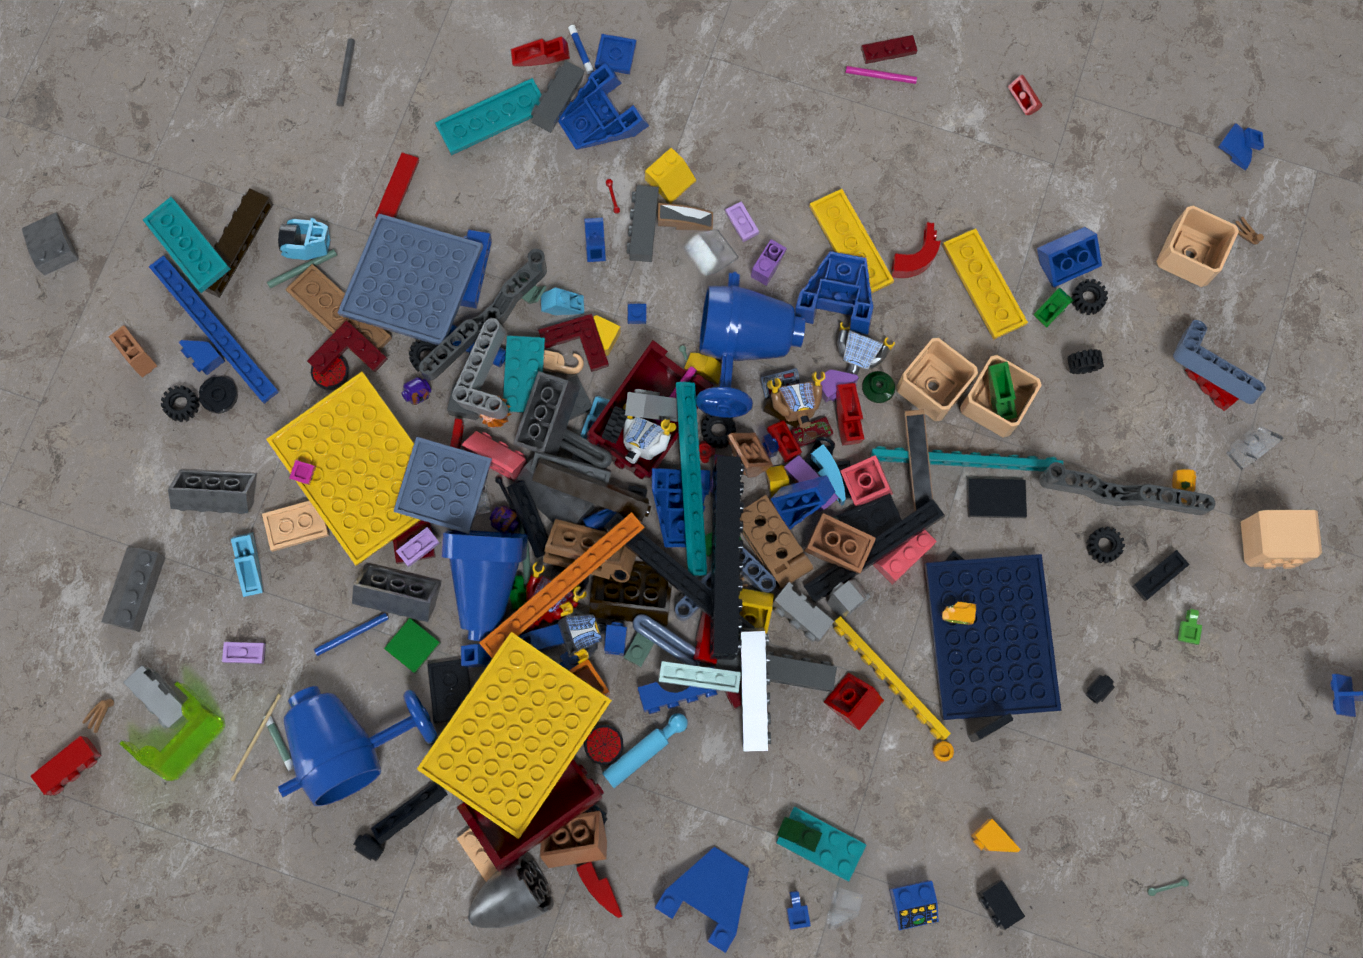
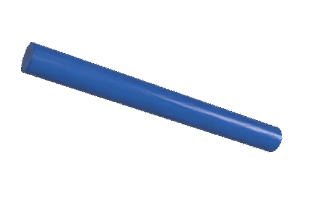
(351, 634)

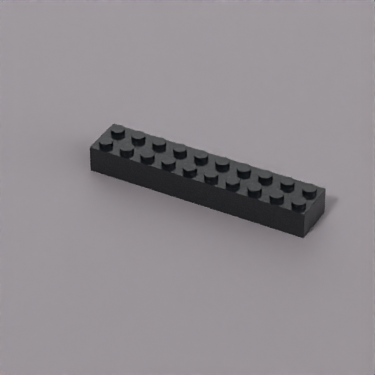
(725, 558)

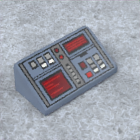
(787, 378)

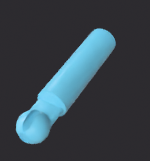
(644, 750)

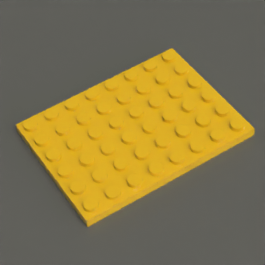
(358, 465)
(514, 735)

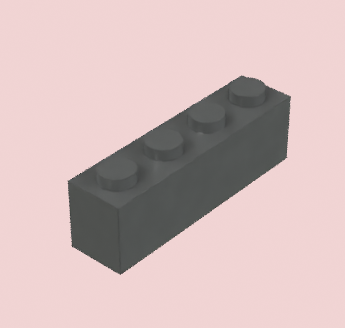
(557, 97)
(644, 223)

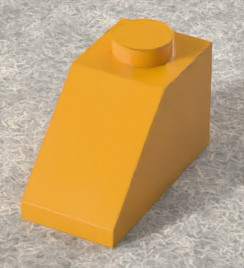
(993, 838)

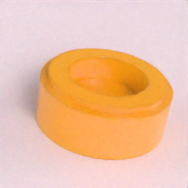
(943, 751)

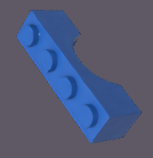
(655, 697)

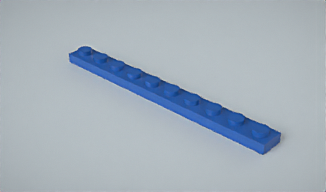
(213, 329)

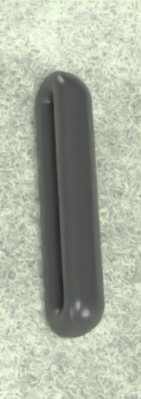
(584, 449)

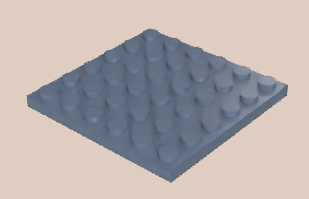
(410, 279)

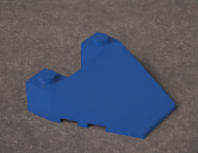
(594, 117)
(839, 287)
(714, 888)

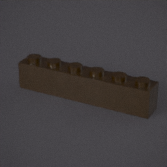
(239, 235)

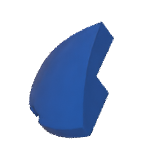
(1235, 146)

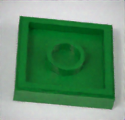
(412, 645)

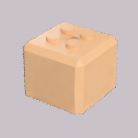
(1206, 238)
(942, 366)
(978, 402)
(1281, 538)

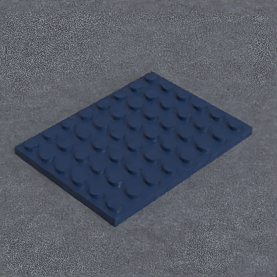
(1008, 652)

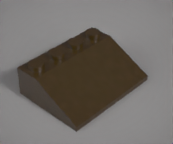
(623, 601)

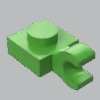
(1190, 631)

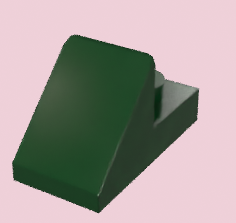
(799, 834)

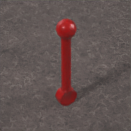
(609, 183)

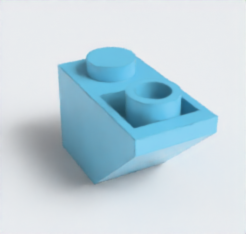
(562, 302)

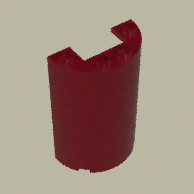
(650, 373)
(565, 802)

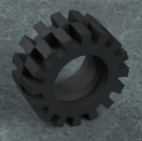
(1096, 289)
(416, 351)
(1085, 361)
(180, 415)
(614, 425)
(710, 437)
(1093, 544)

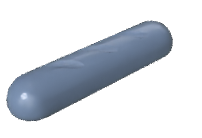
(665, 639)

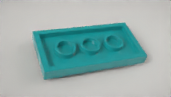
(522, 365)
(835, 849)

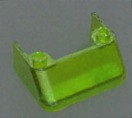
(187, 745)

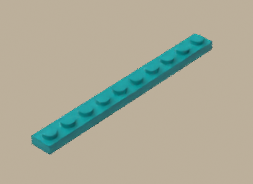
(975, 459)
(691, 478)

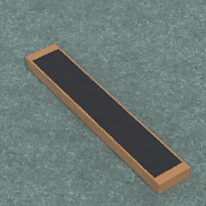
(918, 457)

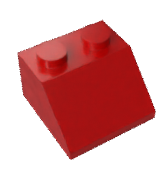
(854, 701)

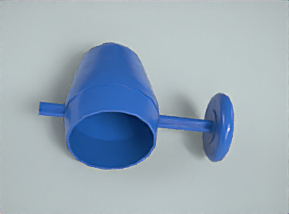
(742, 327)
(333, 747)

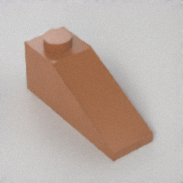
(132, 351)

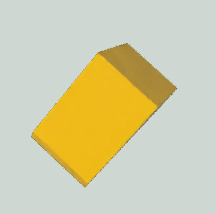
(608, 333)
(706, 367)
(776, 479)

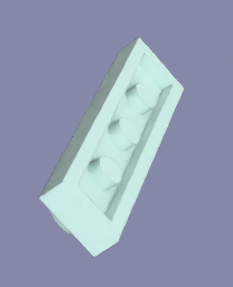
(700, 677)

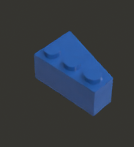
(802, 499)

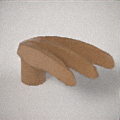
(1248, 233)
(100, 711)

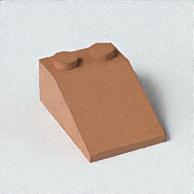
(751, 453)
(839, 543)

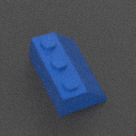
(1070, 256)

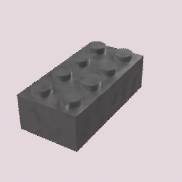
(547, 414)

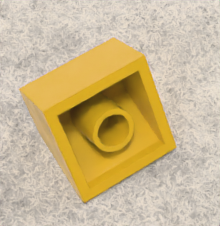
(670, 175)
(756, 607)

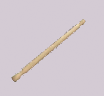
(255, 737)

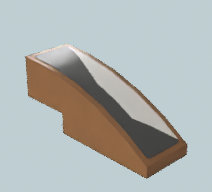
(684, 217)

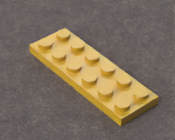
(849, 236)
(984, 284)

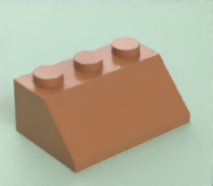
(576, 842)

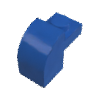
(595, 239)
(474, 656)

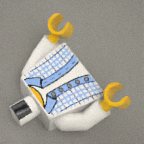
(645, 438)

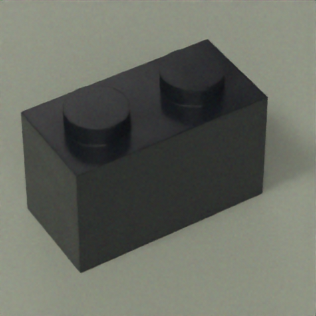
(1001, 905)

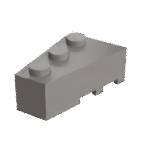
(651, 405)
(847, 598)
(801, 613)
(156, 696)

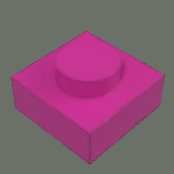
(302, 472)

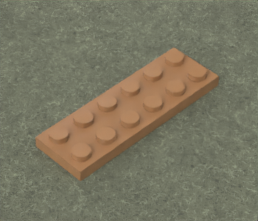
(323, 301)

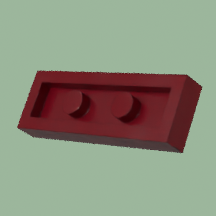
(889, 49)

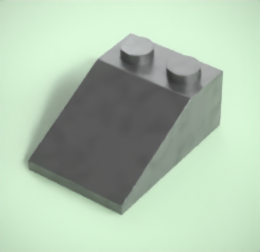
(49, 244)

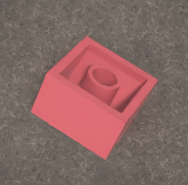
(866, 481)

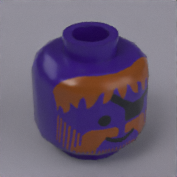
(416, 391)
(504, 519)

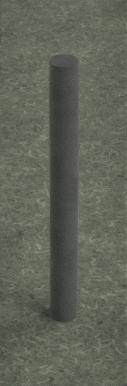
(345, 72)

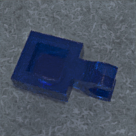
(770, 445)

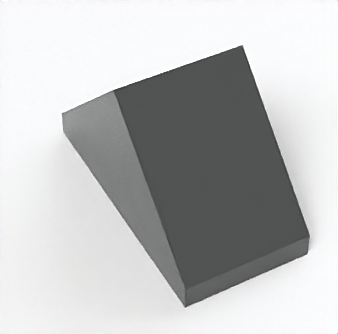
(455, 410)

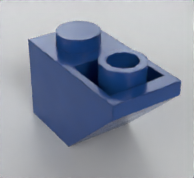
(203, 354)
(615, 639)

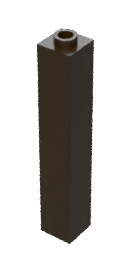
(591, 489)

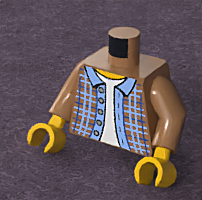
(797, 400)

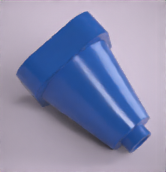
(483, 576)

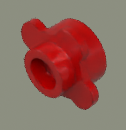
(703, 446)

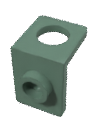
(533, 296)

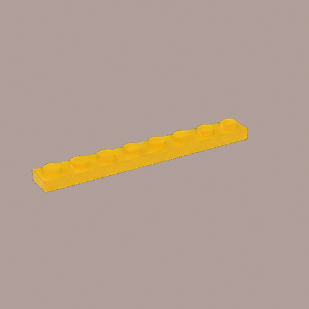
(896, 686)

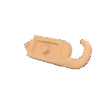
(555, 363)

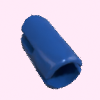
(599, 519)

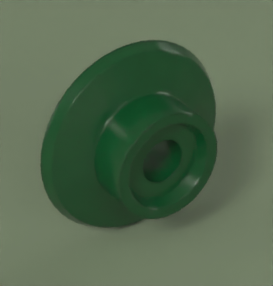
(876, 394)

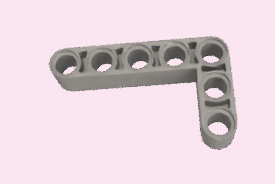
(480, 372)

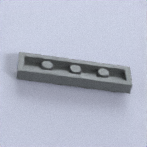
(593, 471)

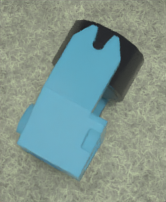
(316, 240)

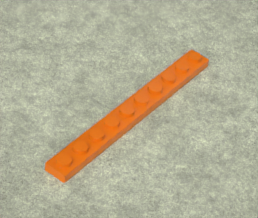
(563, 583)

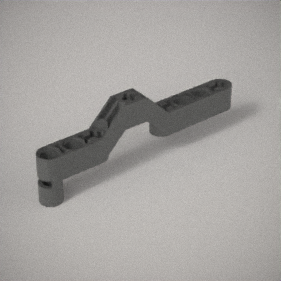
(501, 308)
(1125, 495)

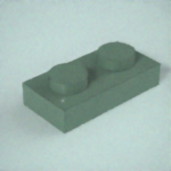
(639, 650)

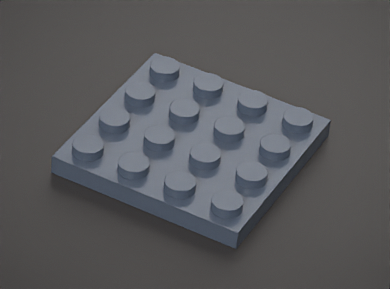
(442, 485)

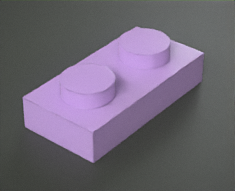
(742, 221)
(417, 547)
(243, 653)

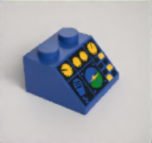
(914, 904)

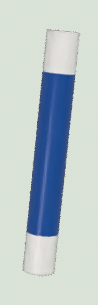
(586, 62)

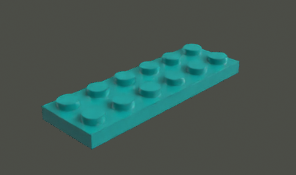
(489, 117)
(186, 244)

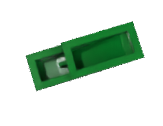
(1002, 391)

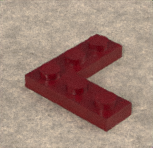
(582, 328)
(343, 338)

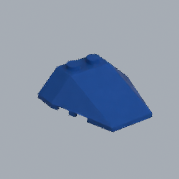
(669, 503)

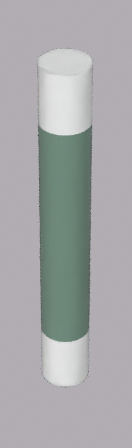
(279, 744)

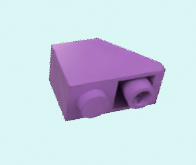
(768, 262)
(832, 379)

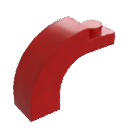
(914, 264)

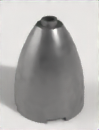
(511, 896)

